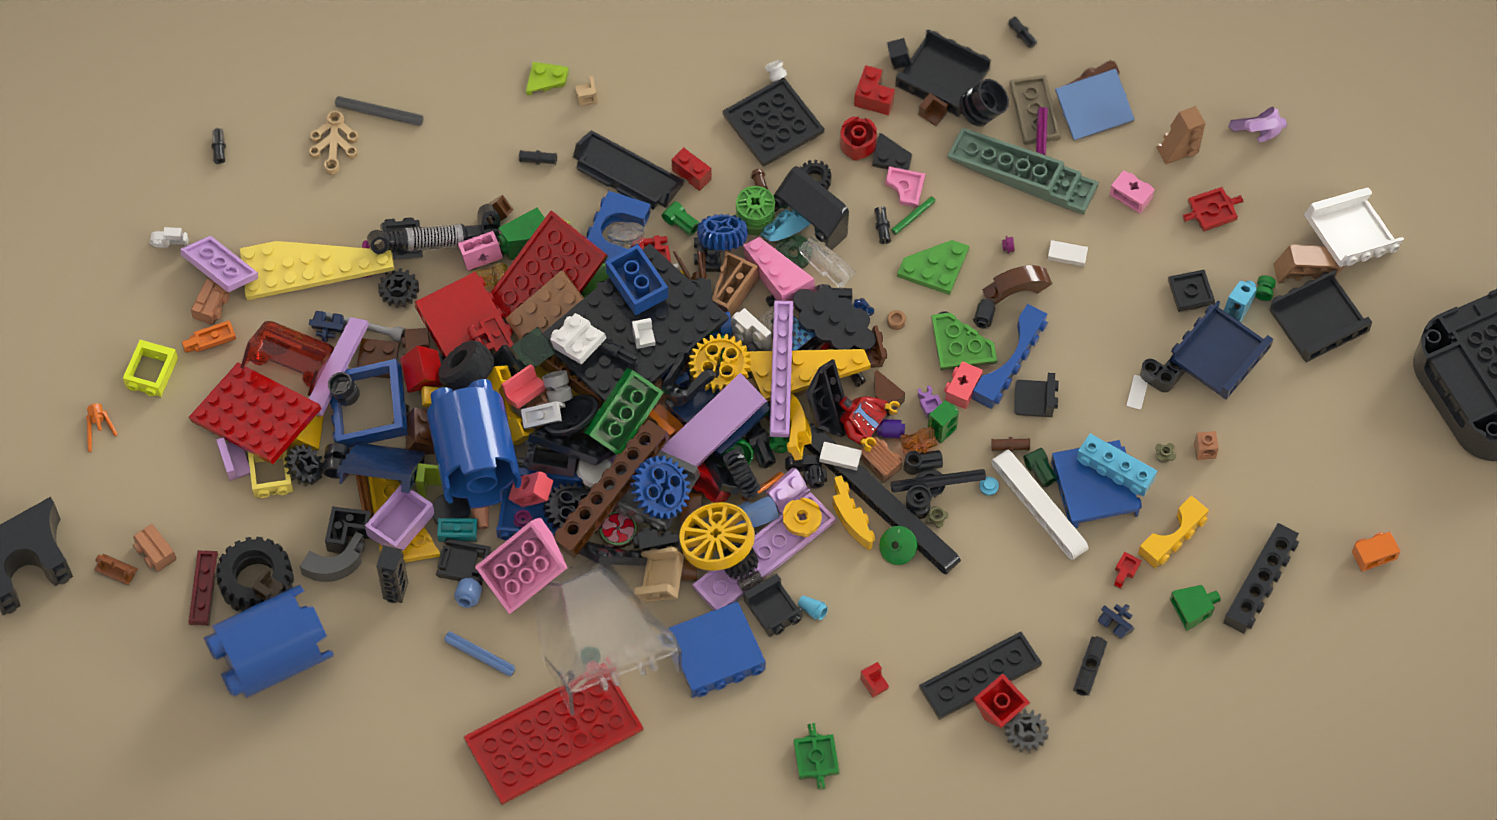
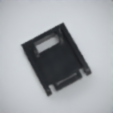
(460, 560)

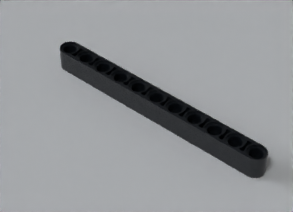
(889, 507)

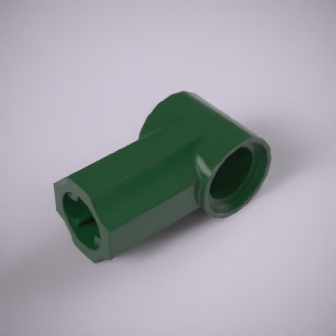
(1038, 463)

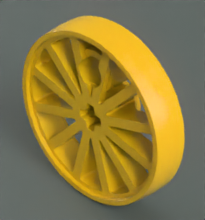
(716, 537)

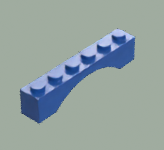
(990, 386)

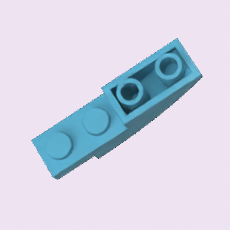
(784, 225)

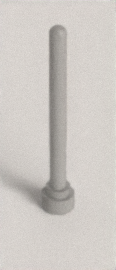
(395, 332)

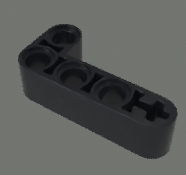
(1161, 372)

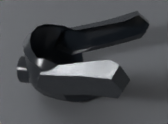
(672, 390)

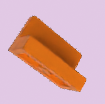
(666, 420)

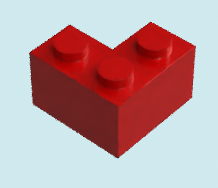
(871, 94)

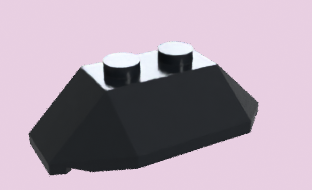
(824, 399)

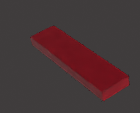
(203, 588)

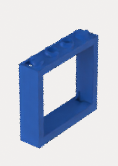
(380, 433)

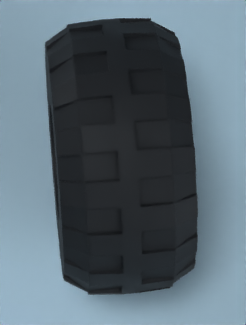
(465, 365)

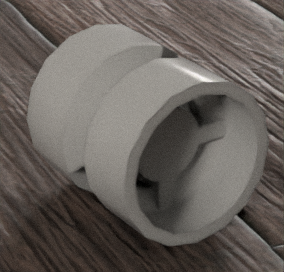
(557, 386)

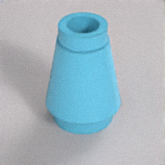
(815, 608)

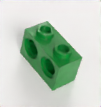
(944, 420)

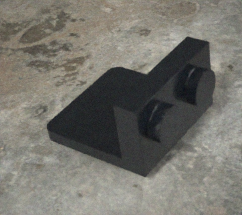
(1036, 397)

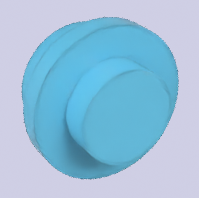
(989, 486)

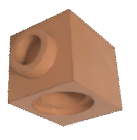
(1206, 445)

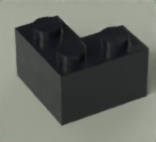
(342, 525)

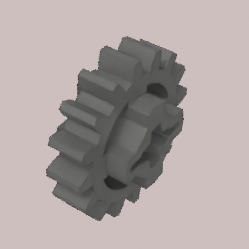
(1027, 739)

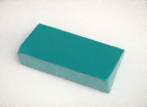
(457, 529)

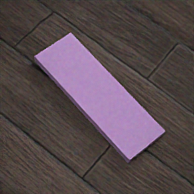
(715, 422)

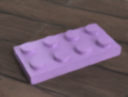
(219, 263)

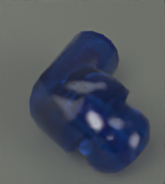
(863, 305)

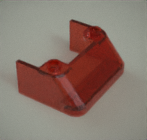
(288, 349)

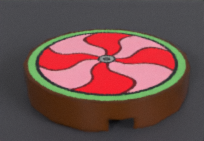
(618, 530)

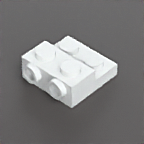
(749, 329)
(577, 338)

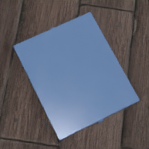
(1094, 104)

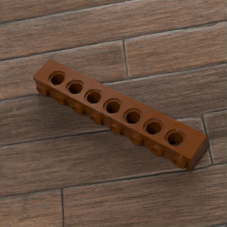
(610, 498)

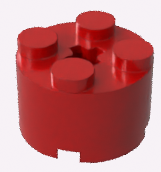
(858, 137)

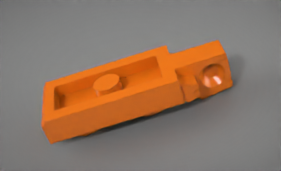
(209, 337)

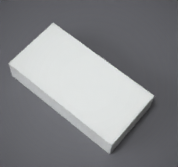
(1067, 253)
(840, 456)

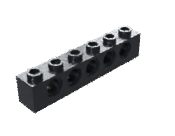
(1242, 620)

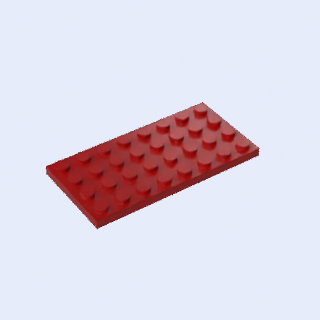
(547, 741)

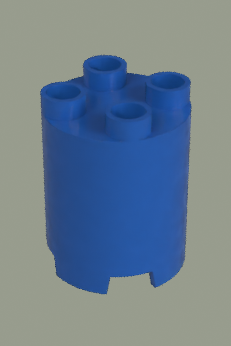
(473, 443)
(268, 643)

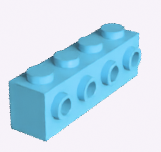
(1116, 465)

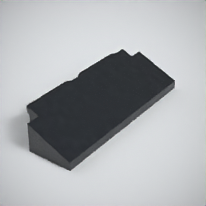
(625, 171)

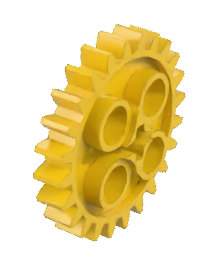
(703, 360)

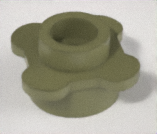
(1165, 457)
(937, 511)

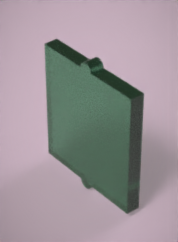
(533, 348)

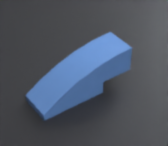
(759, 512)

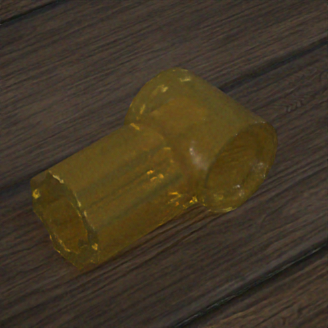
(492, 275)

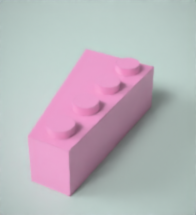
(776, 271)

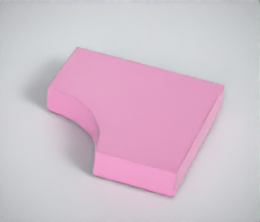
(907, 185)

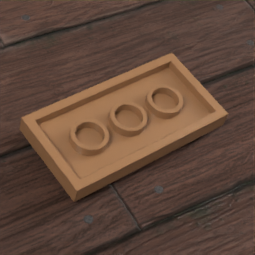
(545, 305)

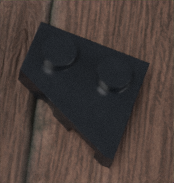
(890, 154)

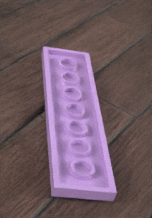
(773, 548)

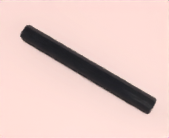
(939, 480)

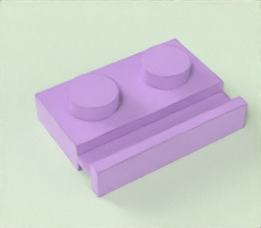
(787, 488)

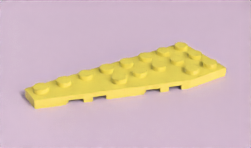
(299, 266)

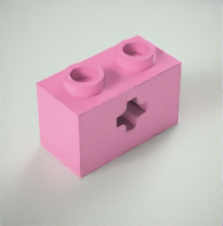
(1132, 191)
(480, 250)

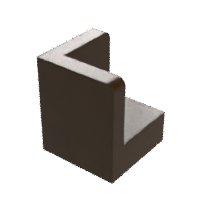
(266, 586)

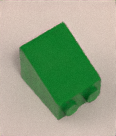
(517, 232)

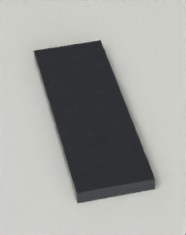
(966, 680)

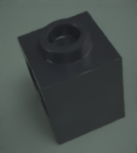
(899, 53)

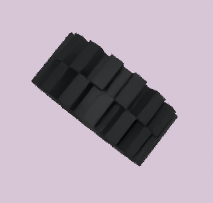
(821, 169)
(743, 567)

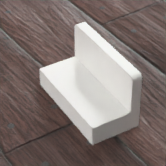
(542, 414)

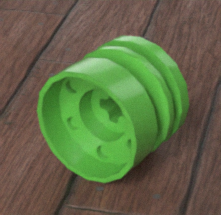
(756, 208)

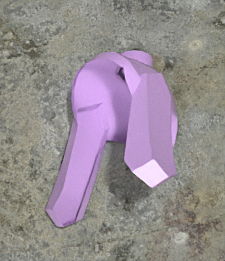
(1267, 123)

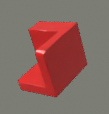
(873, 679)

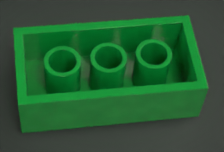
(624, 411)

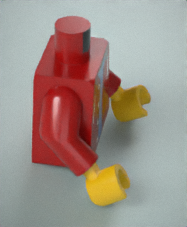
(863, 417)

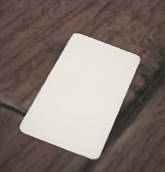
(1137, 392)

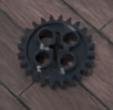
(563, 502)

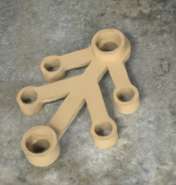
(333, 139)

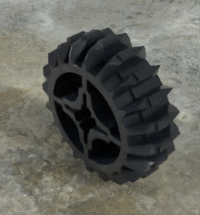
(742, 473)

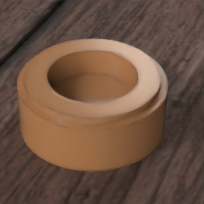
(896, 319)

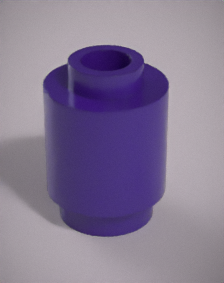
(891, 429)

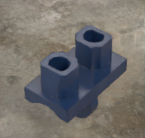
(319, 322)
(1123, 626)

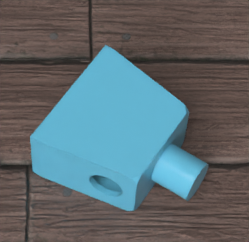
(1243, 295)

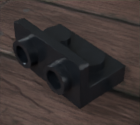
(711, 256)

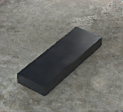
(721, 475)

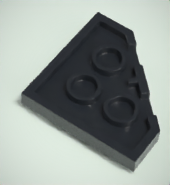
(608, 554)

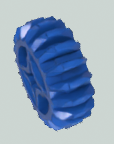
(722, 232)

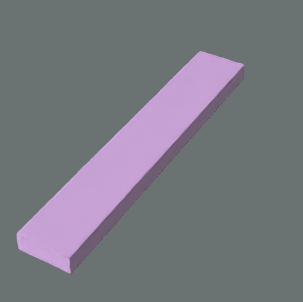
(339, 360)

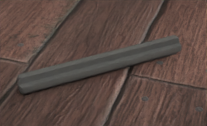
(379, 110)

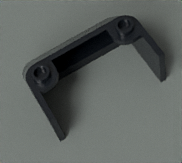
(815, 205)

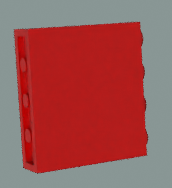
(454, 309)

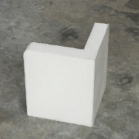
(643, 333)

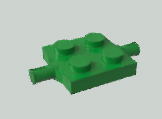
(816, 756)

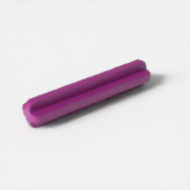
(1041, 136)

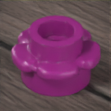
(1008, 244)
(522, 514)

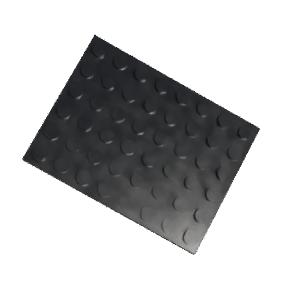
(676, 327)

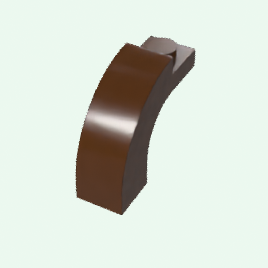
(1018, 279)

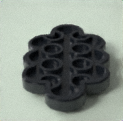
(833, 320)

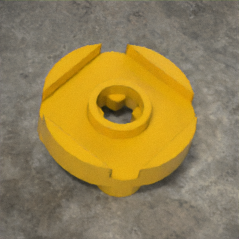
(802, 527)

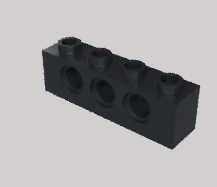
(392, 574)

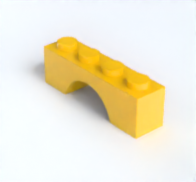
(518, 432)
(1159, 547)

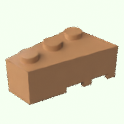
(1183, 137)
(1304, 261)
(734, 282)

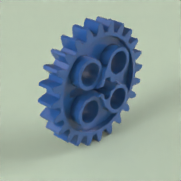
(660, 487)

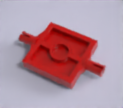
(1212, 209)

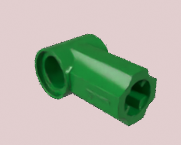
(677, 216)

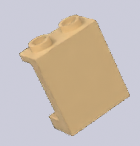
(661, 575)

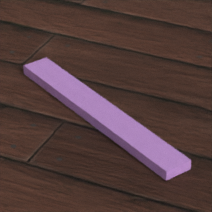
(781, 369)

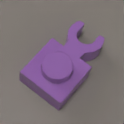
(927, 401)

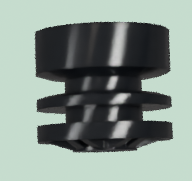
(984, 102)

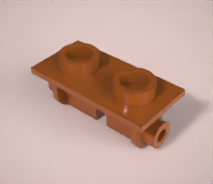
(115, 568)

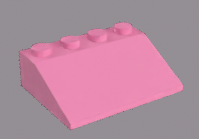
(522, 565)

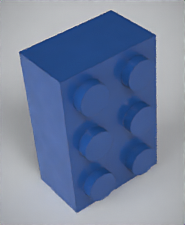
(636, 279)

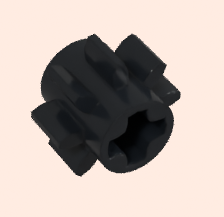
(815, 476)

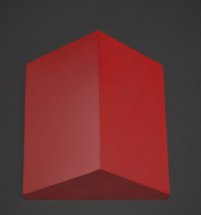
(421, 368)
(1000, 702)

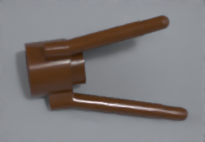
(702, 266)

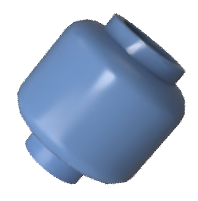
(468, 592)

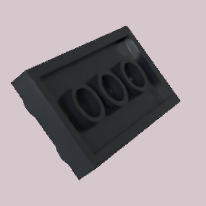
(574, 445)

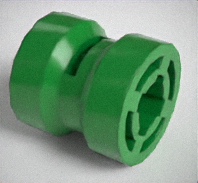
(1265, 288)

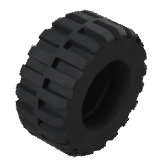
(246, 554)

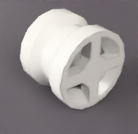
(775, 70)

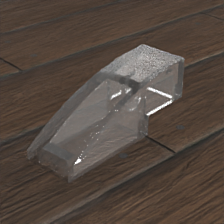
(827, 261)

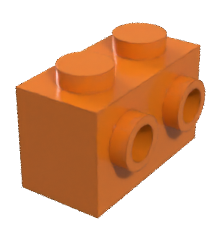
(1375, 551)

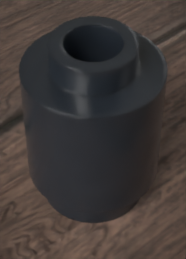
(984, 313)

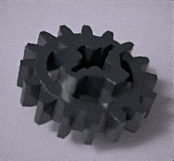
(398, 289)
(304, 465)

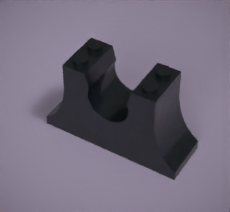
(30, 541)

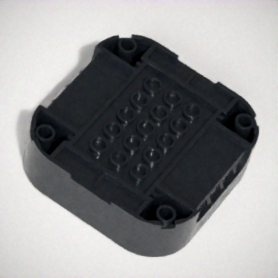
(1460, 372)

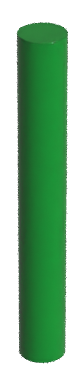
(913, 215)

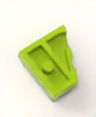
(546, 77)

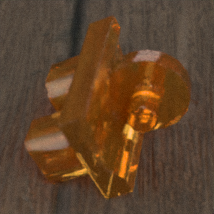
(919, 441)

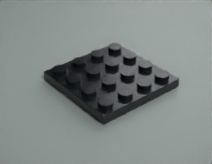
(773, 121)

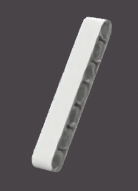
(1039, 504)

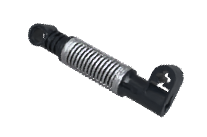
(435, 236)

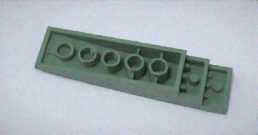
(1024, 170)

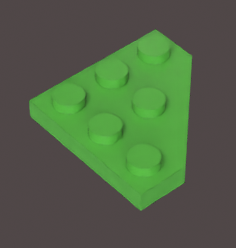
(935, 266)
(960, 343)

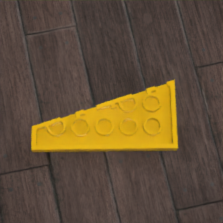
(804, 367)
(422, 545)

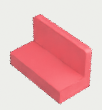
(523, 387)

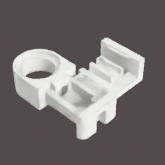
(169, 236)

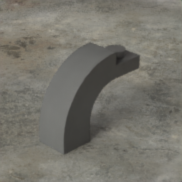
(336, 567)

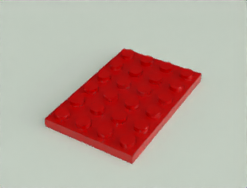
(551, 249)
(255, 413)

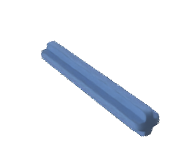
(479, 653)

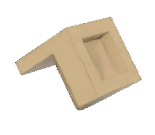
(586, 93)

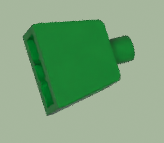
(1194, 605)

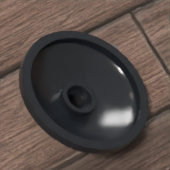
(575, 416)

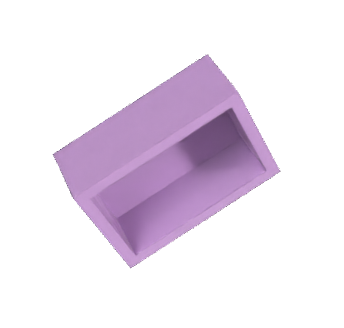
(400, 519)

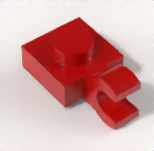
(1126, 567)

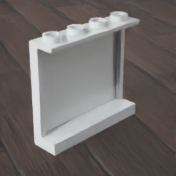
(1351, 228)

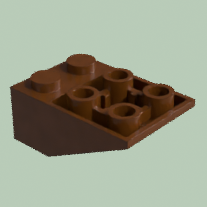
(418, 432)

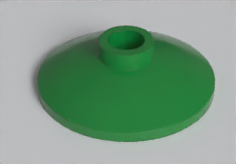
(906, 549)

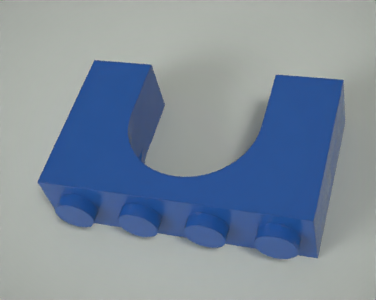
(616, 209)

